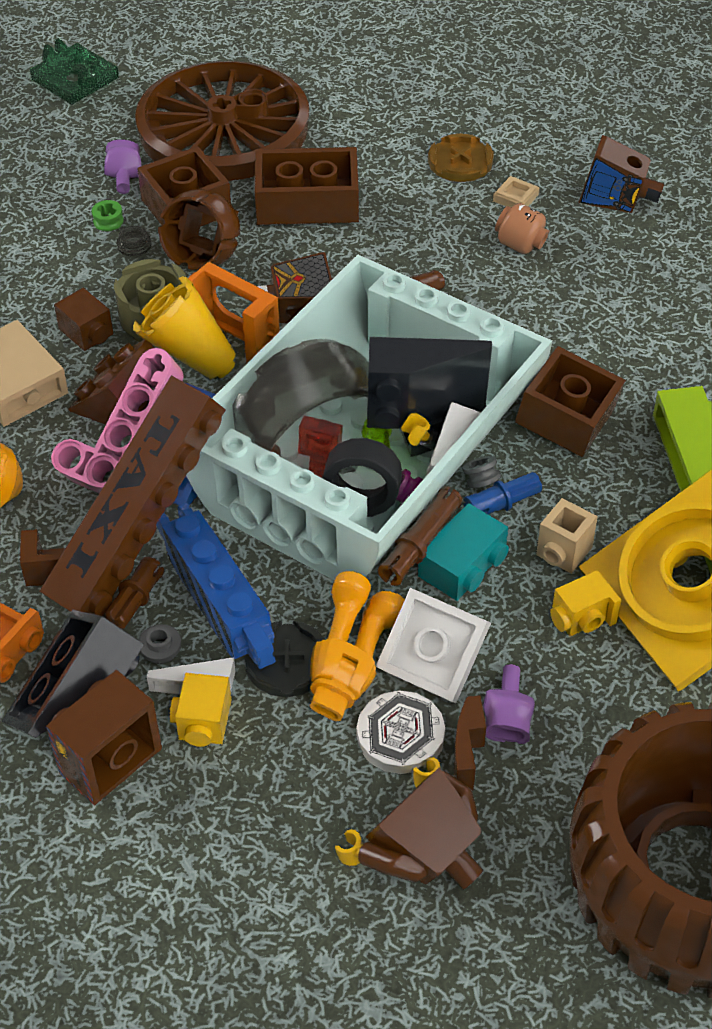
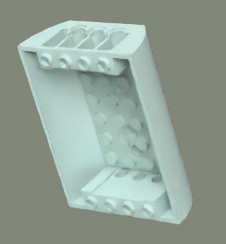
(305, 514)

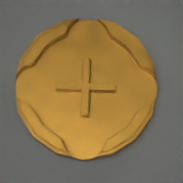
(460, 158)

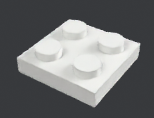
(433, 645)

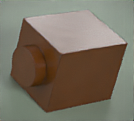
(84, 319)

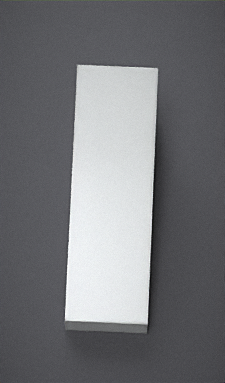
(455, 424)
(171, 678)

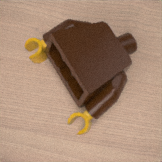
(423, 833)

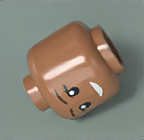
(521, 228)

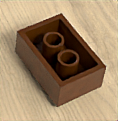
(306, 185)

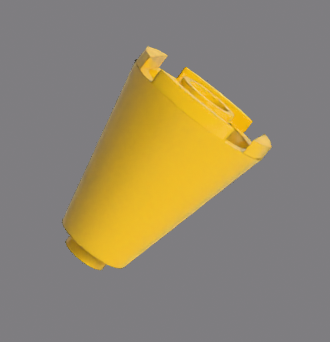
(186, 330)

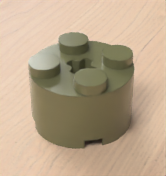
(138, 286)

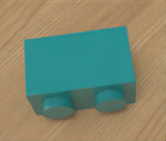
(464, 552)

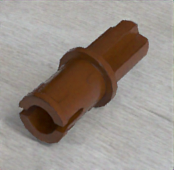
(134, 592)

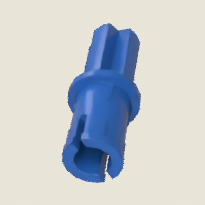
(502, 494)

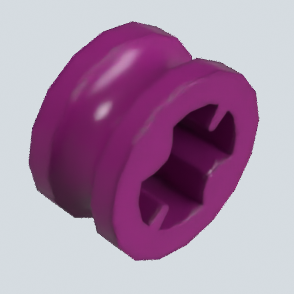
(407, 486)

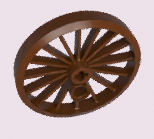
(241, 116)

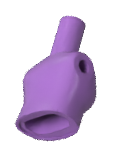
(122, 163)
(508, 710)

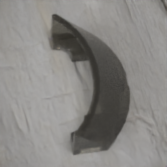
(295, 384)

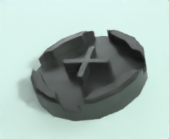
(292, 655)

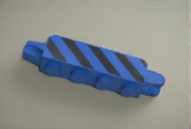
(218, 586)

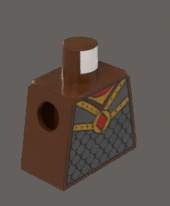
(297, 283)

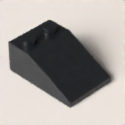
(424, 378)
(79, 655)

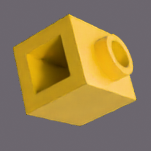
(202, 709)

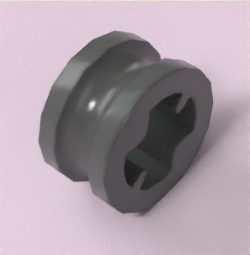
(481, 471)

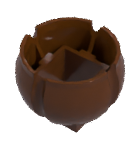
(182, 224)

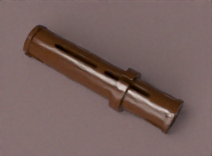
(413, 545)

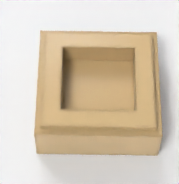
(515, 191)

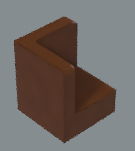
(35, 561)

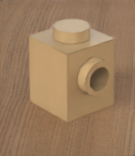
(566, 535)

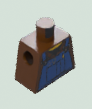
(619, 178)

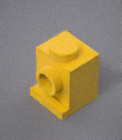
(585, 604)

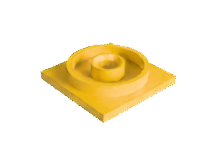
(663, 616)

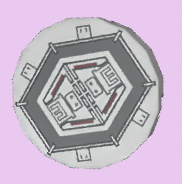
(400, 731)

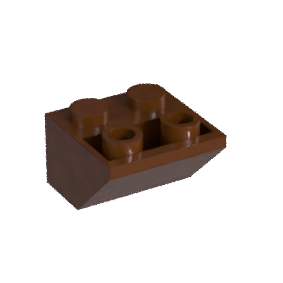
(100, 395)

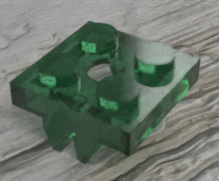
(57, 64)

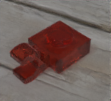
(316, 440)

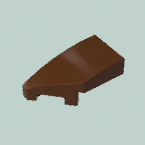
(469, 735)

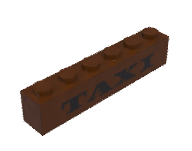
(134, 499)

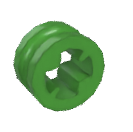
(110, 222)

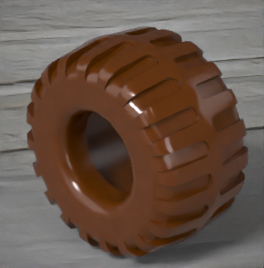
(631, 795)

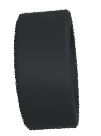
(373, 456)

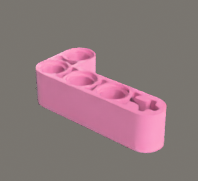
(150, 372)

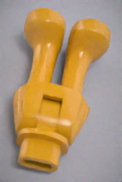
(346, 670)

